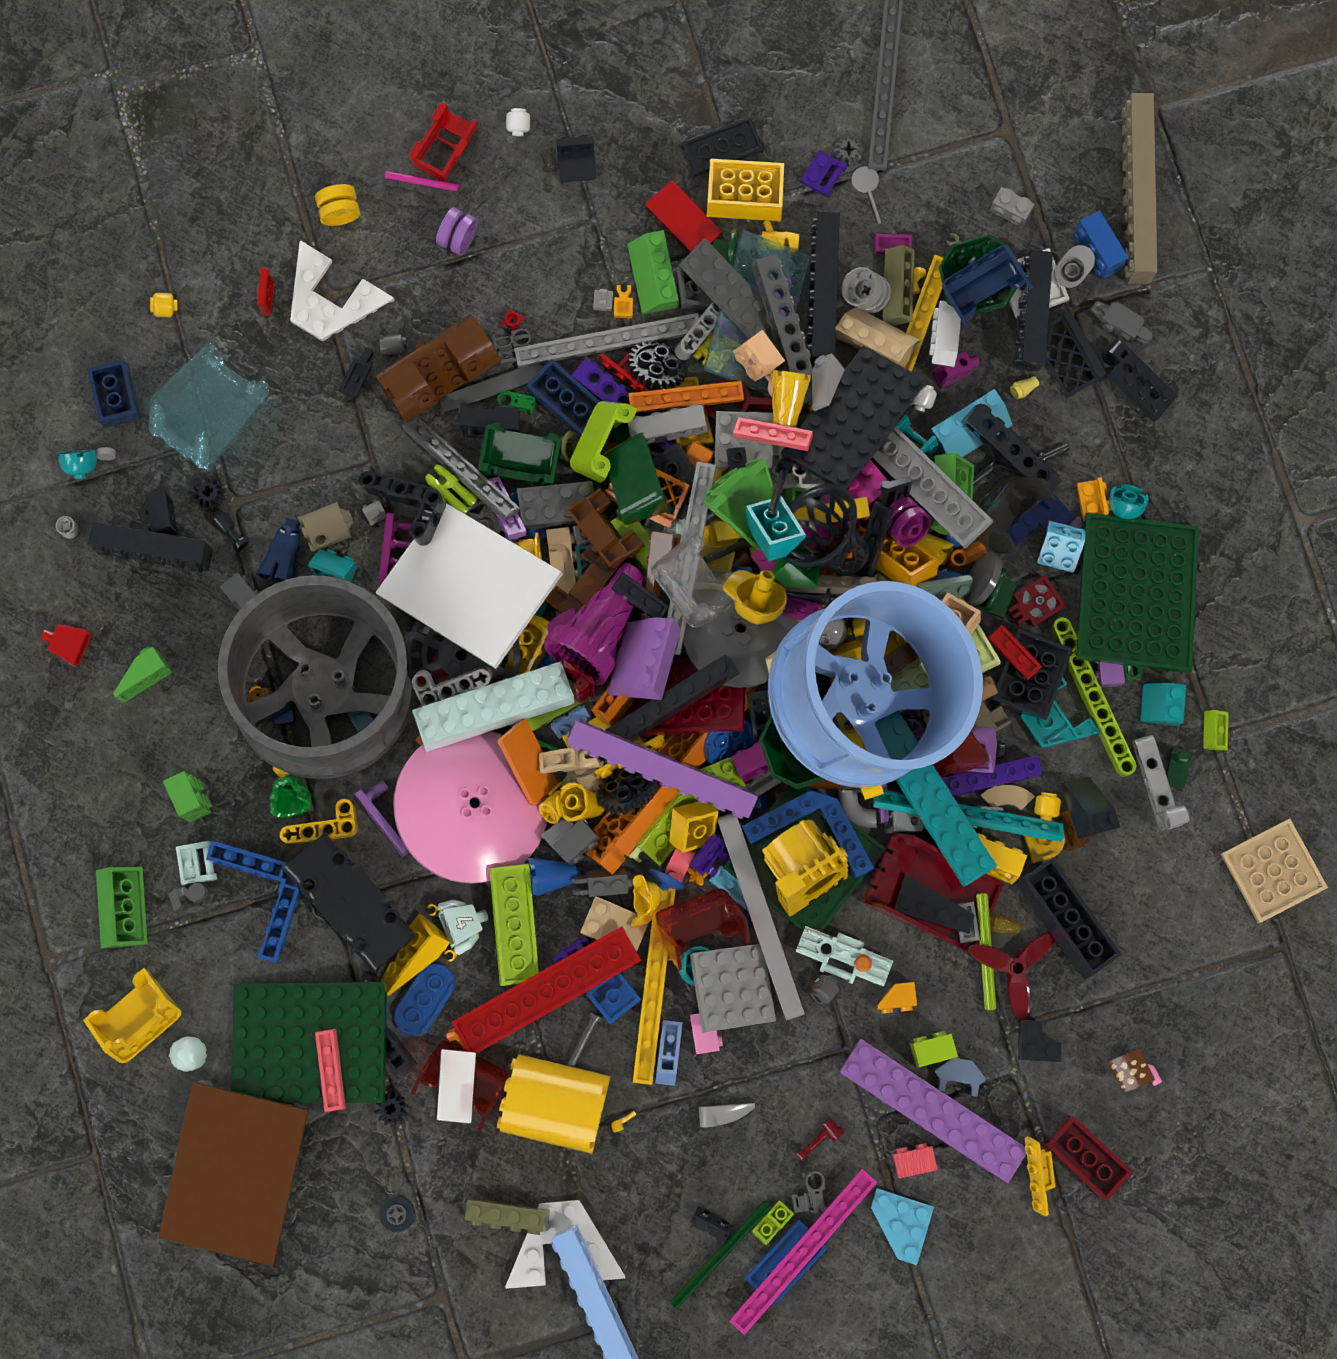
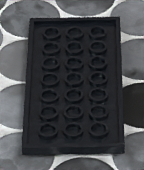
(859, 419)

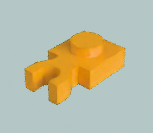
(623, 305)

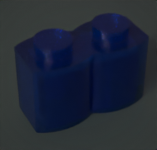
(1025, 526)

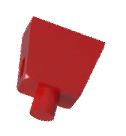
(67, 643)

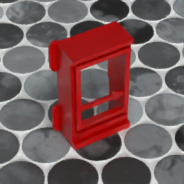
(452, 124)

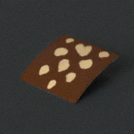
(1131, 1070)

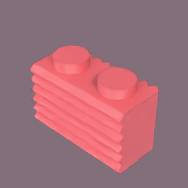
(914, 1161)

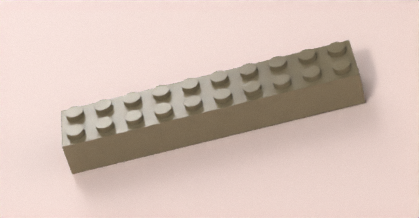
(1140, 188)

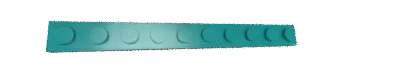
(982, 818)

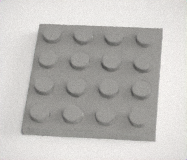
(732, 988)

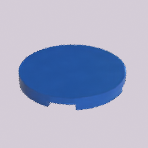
(725, 744)

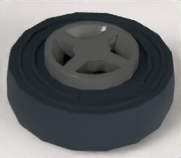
(398, 1220)

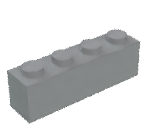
(670, 425)

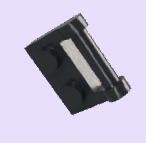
(898, 489)

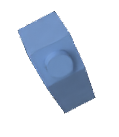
(669, 1053)

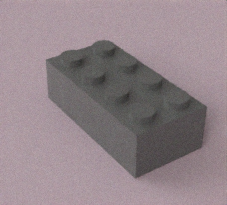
(548, 505)

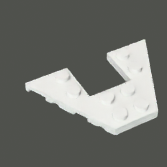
(320, 315)
(530, 1267)

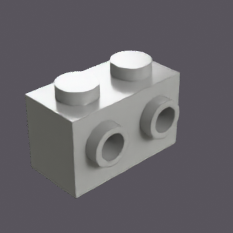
(1012, 207)

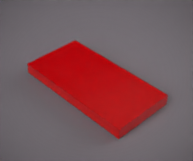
(682, 217)

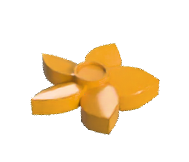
(695, 876)

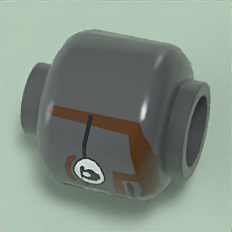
(824, 989)

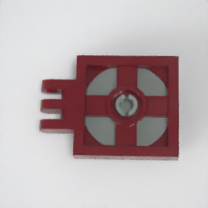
(1036, 602)

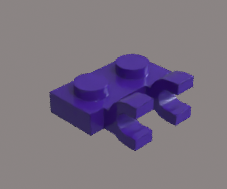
(706, 856)

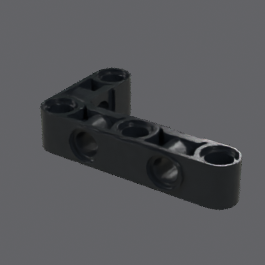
(413, 495)

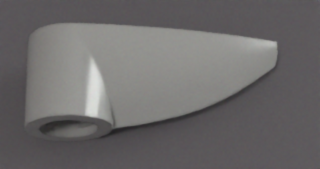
(722, 1114)

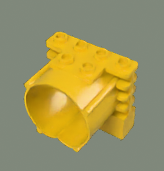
(804, 865)

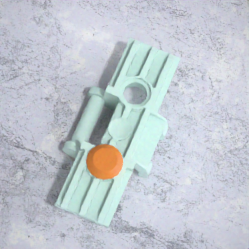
(847, 950)

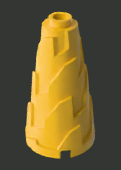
(788, 396)

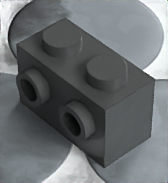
(576, 842)

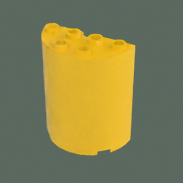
(553, 1103)

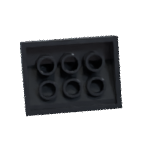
(1039, 692)

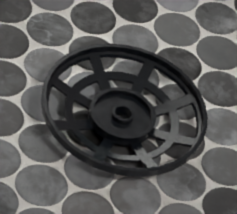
(448, 660)

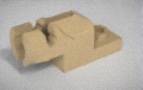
(567, 761)

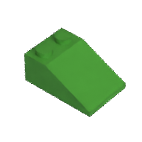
(144, 672)

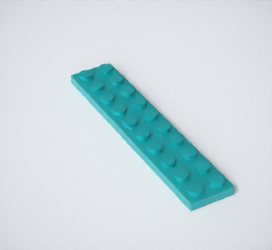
(936, 806)

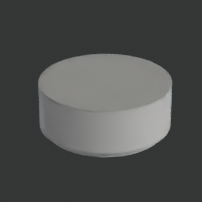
(106, 453)

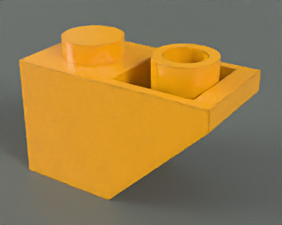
(898, 996)

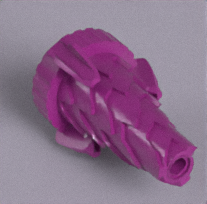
(593, 632)

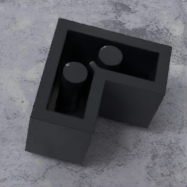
(1031, 1044)

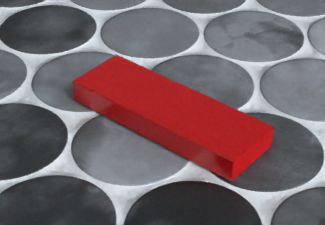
(1014, 652)

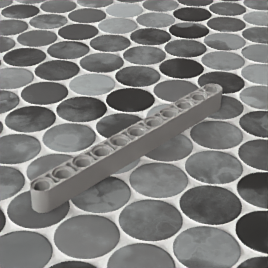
(761, 916)

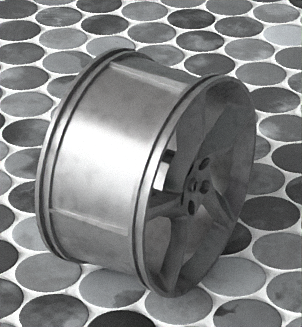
(320, 682)

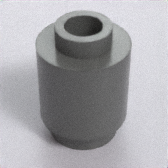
(393, 344)

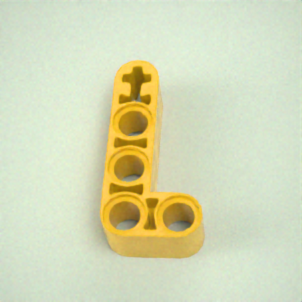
(318, 827)

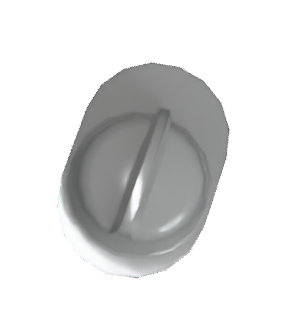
(1074, 266)

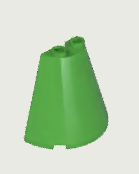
(737, 490)

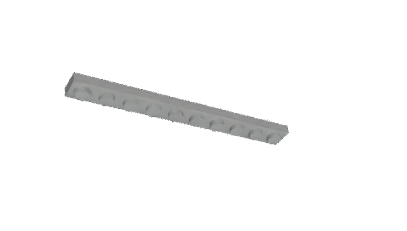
(605, 340)
(695, 521)

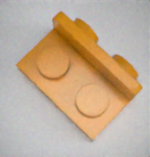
(1092, 497)

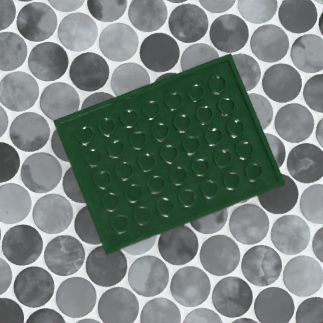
(1138, 593)
(278, 1047)

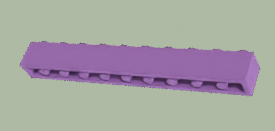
(661, 768)

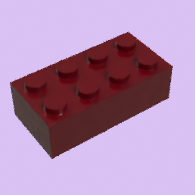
(1088, 1158)

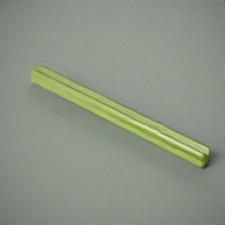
(985, 939)

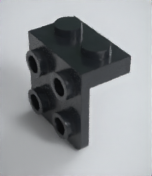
(576, 158)

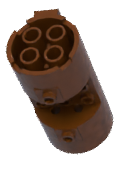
(438, 368)

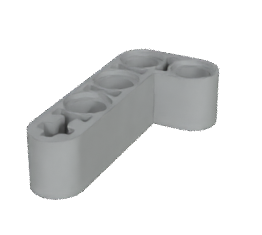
(699, 328)
(454, 683)

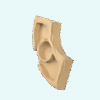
(1007, 795)

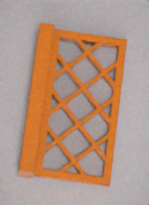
(666, 519)

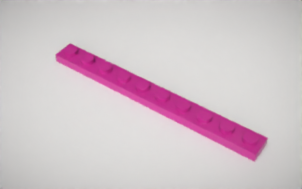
(803, 1251)

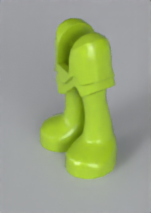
(446, 481)

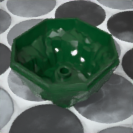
(964, 254)

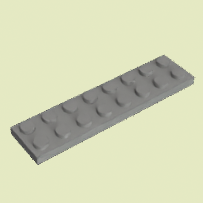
(933, 488)

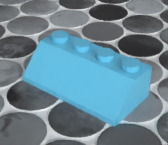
(955, 437)

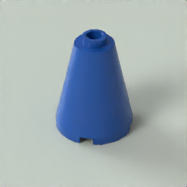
(550, 875)

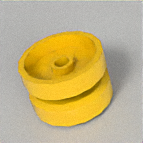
(337, 205)

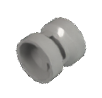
(67, 523)

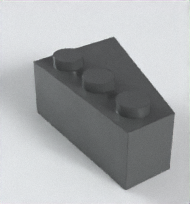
(238, 590)

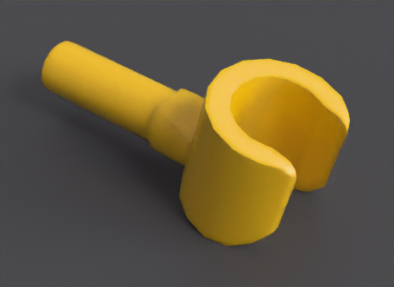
(617, 1125)

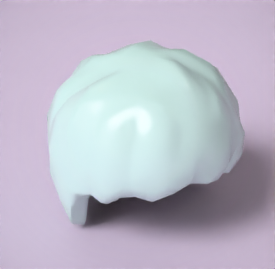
(188, 1054)

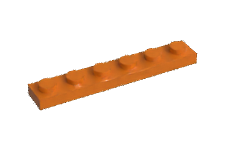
(686, 396)

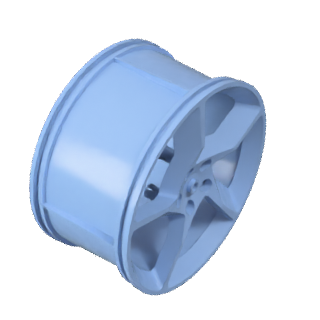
(864, 689)

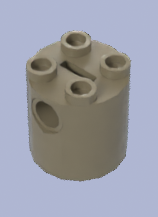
(326, 526)

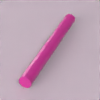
(421, 181)

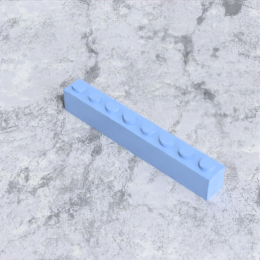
(592, 1294)

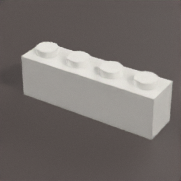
(946, 335)

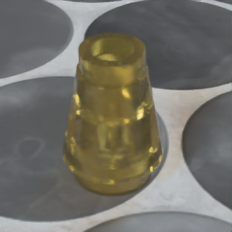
(1003, 925)

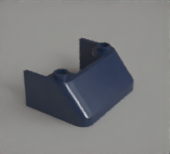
(982, 280)

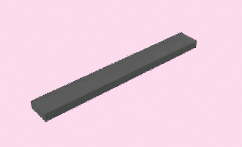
(461, 468)

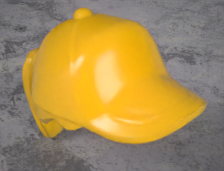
(646, 900)

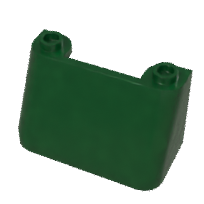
(519, 456)
(635, 480)

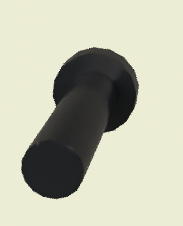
(1055, 452)

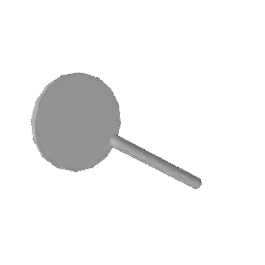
(866, 181)

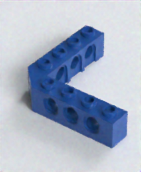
(830, 811)
(270, 869)

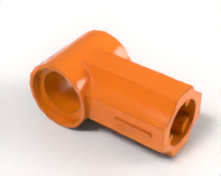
(968, 555)

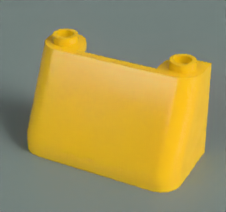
(134, 1019)

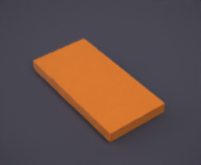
(523, 757)

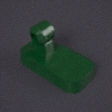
(1178, 767)

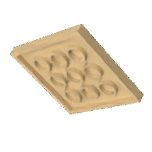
(1274, 871)

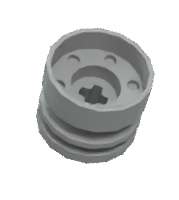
(866, 290)

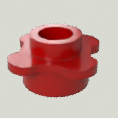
(508, 317)

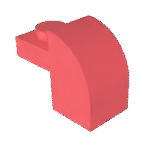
(679, 864)

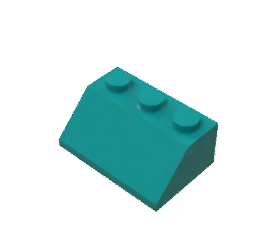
(774, 533)

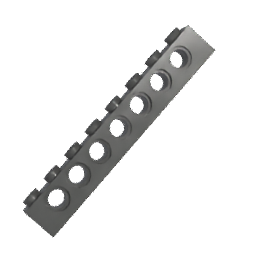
(774, 266)

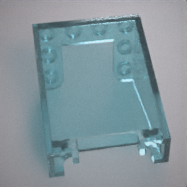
(204, 408)

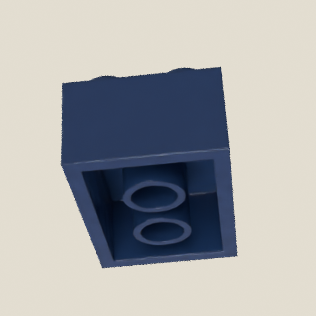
(114, 393)

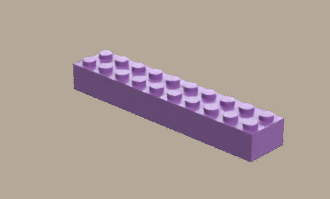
(933, 1110)

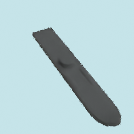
(489, 387)

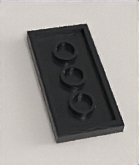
(726, 143)

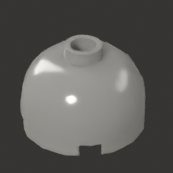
(833, 634)

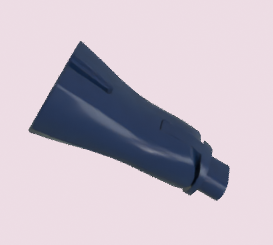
(281, 557)

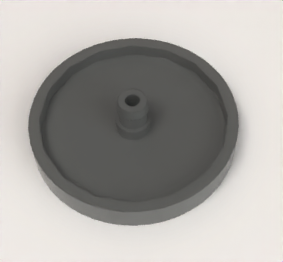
(985, 576)

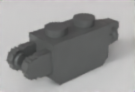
(1122, 322)
(604, 883)

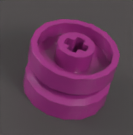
(908, 522)

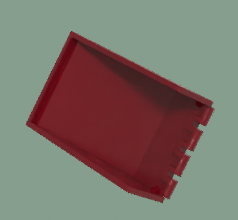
(927, 865)

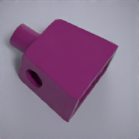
(948, 375)

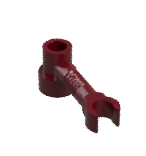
(830, 1130)

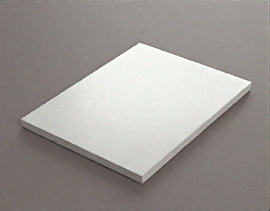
(470, 586)

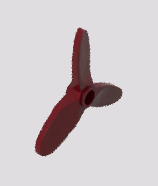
(1017, 983)

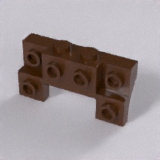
(596, 528)
(590, 583)

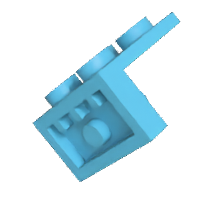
(1062, 546)

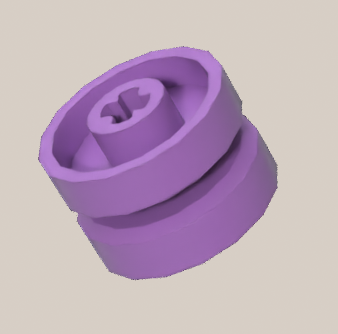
(457, 231)

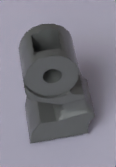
(196, 893)

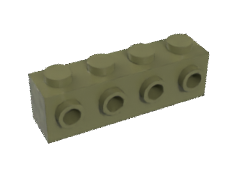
(900, 276)
(507, 1215)

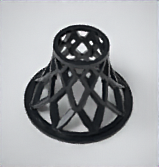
(842, 545)

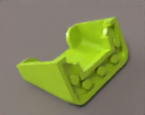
(587, 456)

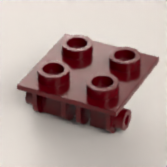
(583, 682)

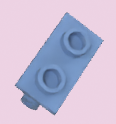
(563, 724)

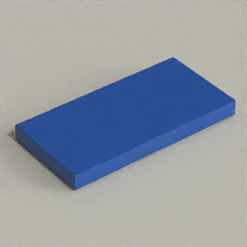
(777, 1253)

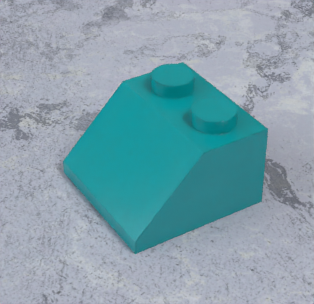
(330, 565)
(1163, 703)

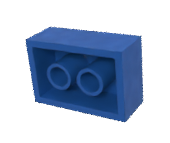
(1099, 237)

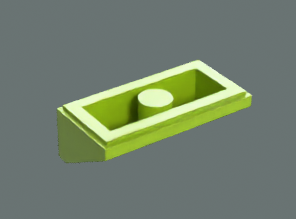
(1215, 730)

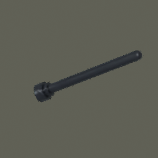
(784, 467)

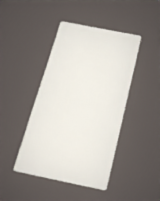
(456, 1086)

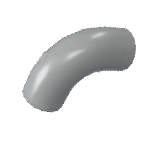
(854, 812)

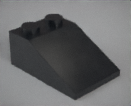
(1089, 808)

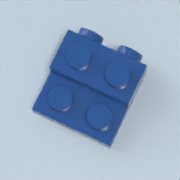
(613, 997)

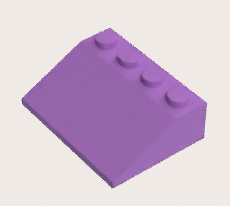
(645, 658)

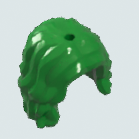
(289, 797)

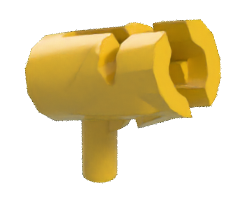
(785, 238)

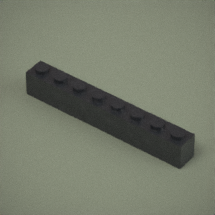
(676, 699)

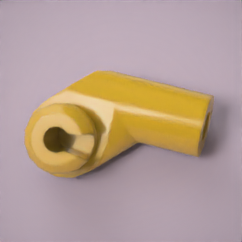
(918, 273)

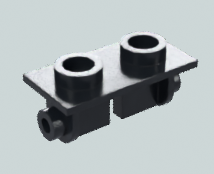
(719, 1226)

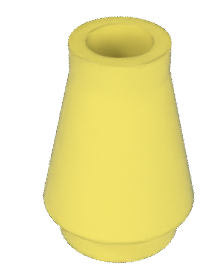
(1022, 388)

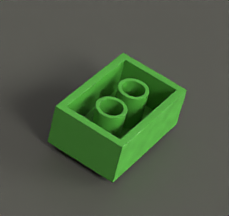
(188, 796)

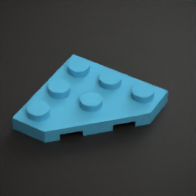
(903, 1223)

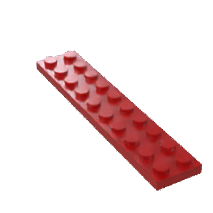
(546, 991)

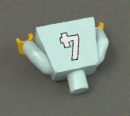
(460, 924)

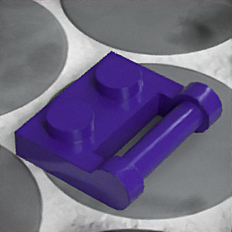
(818, 170)

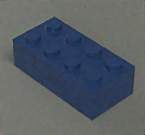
(563, 396)

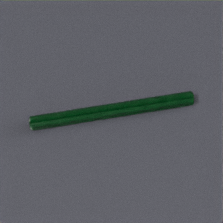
(720, 1254)

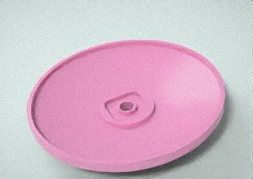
(443, 827)

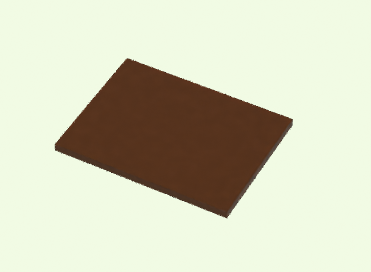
(233, 1173)

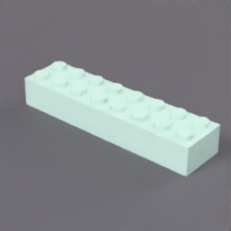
(493, 706)

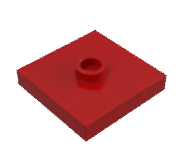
(265, 292)

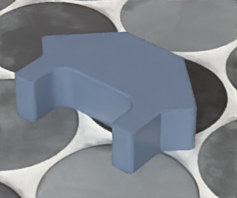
(960, 1071)

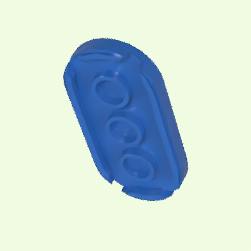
(424, 1000)

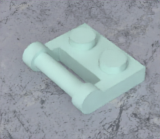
(189, 863)

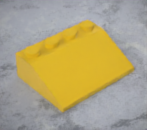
(745, 190)

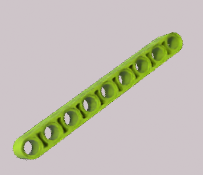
(1101, 703)

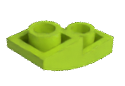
(772, 1222)

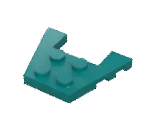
(1057, 727)

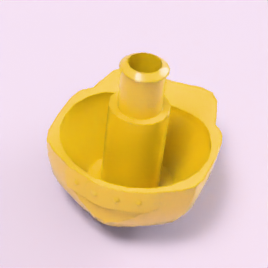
(756, 596)

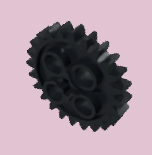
(657, 365)
(618, 797)

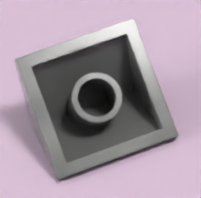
(690, 294)

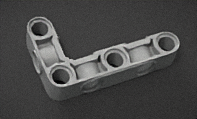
(1157, 785)

